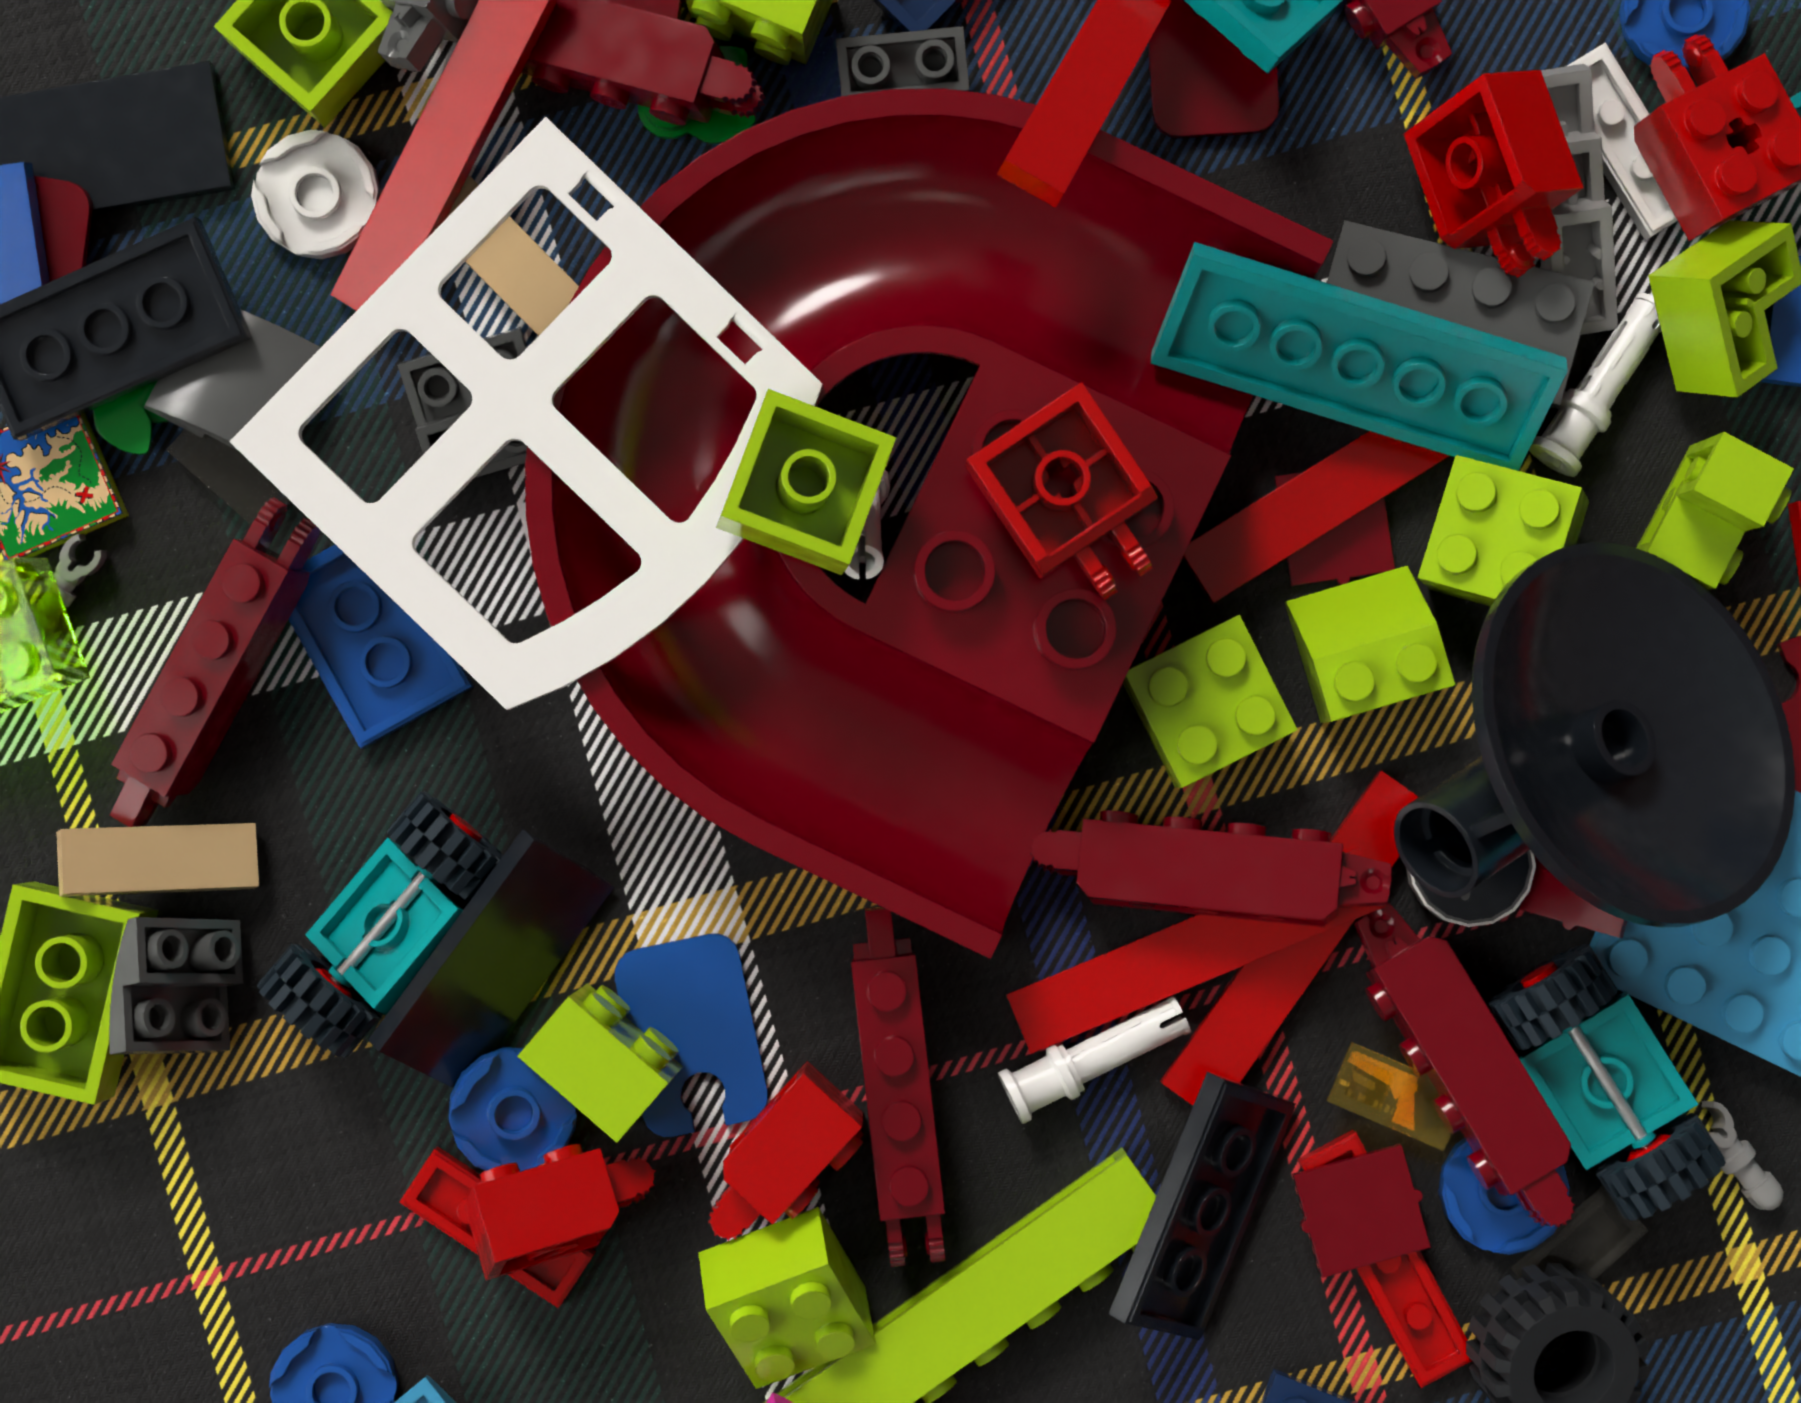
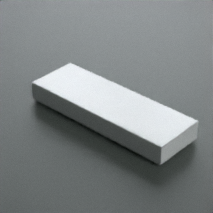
(1615, 115)

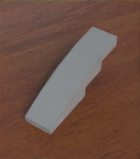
(1585, 217)

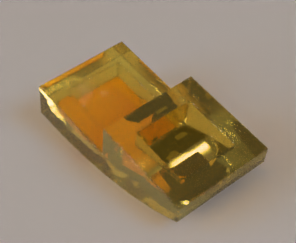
(1389, 1095)

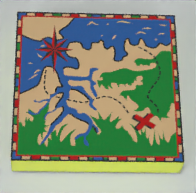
(53, 488)

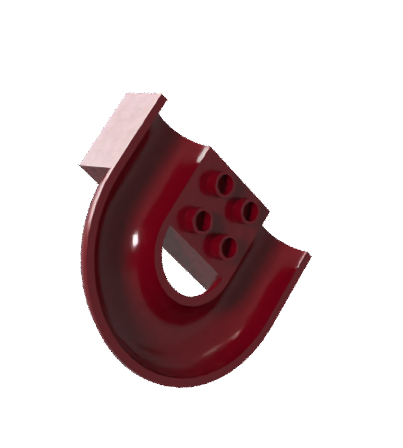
(948, 713)

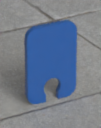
(701, 1003)

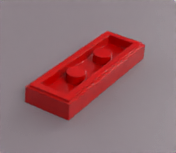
(440, 1198)

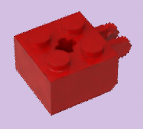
(1720, 142)
(1496, 168)
(1105, 494)
(784, 1150)
(550, 1208)

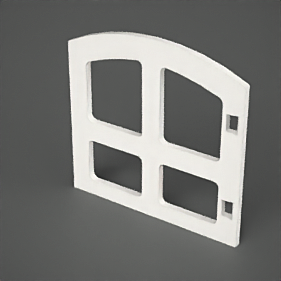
(517, 404)

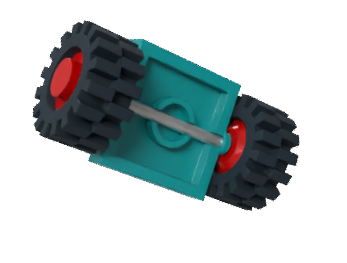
(381, 927)
(1608, 1082)

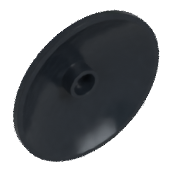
(1615, 744)

